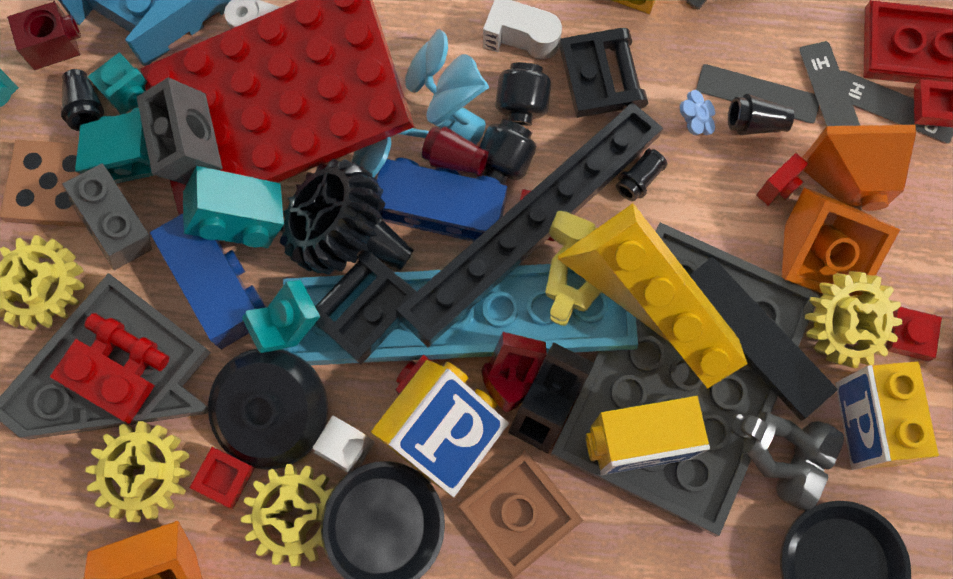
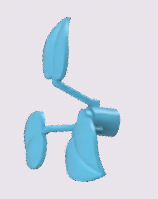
(455, 89)

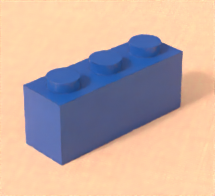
(439, 199)
(208, 281)

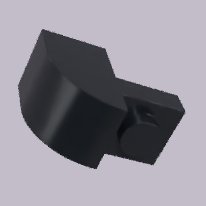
(550, 397)

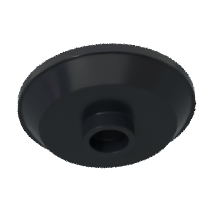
(267, 408)
(383, 523)
(843, 543)

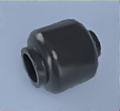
(523, 93)
(508, 151)

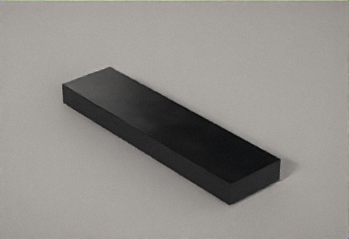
(764, 343)

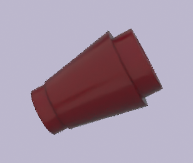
(453, 152)

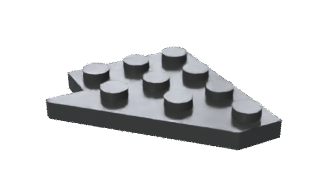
(42, 407)

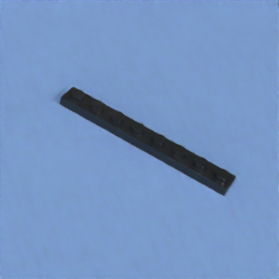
(526, 225)

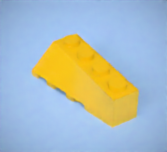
(645, 278)

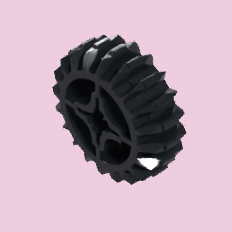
(332, 216)

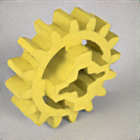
(38, 284)
(853, 319)
(138, 490)
(290, 493)

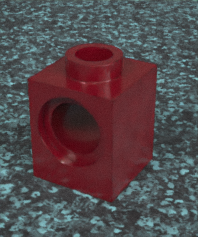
(45, 35)

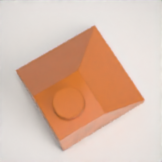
(862, 163)
(831, 239)

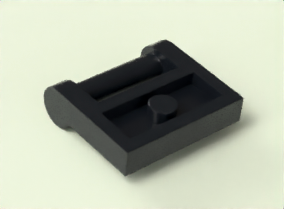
(590, 74)
(371, 315)

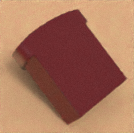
(513, 369)

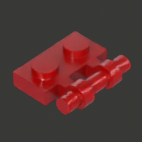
(101, 379)

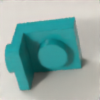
(119, 83)
(284, 320)

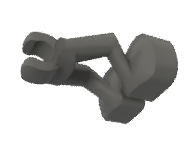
(815, 450)

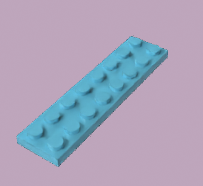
(512, 306)

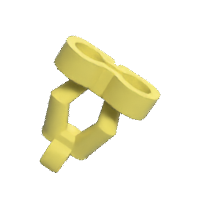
(567, 231)

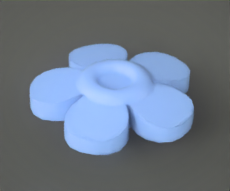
(698, 114)

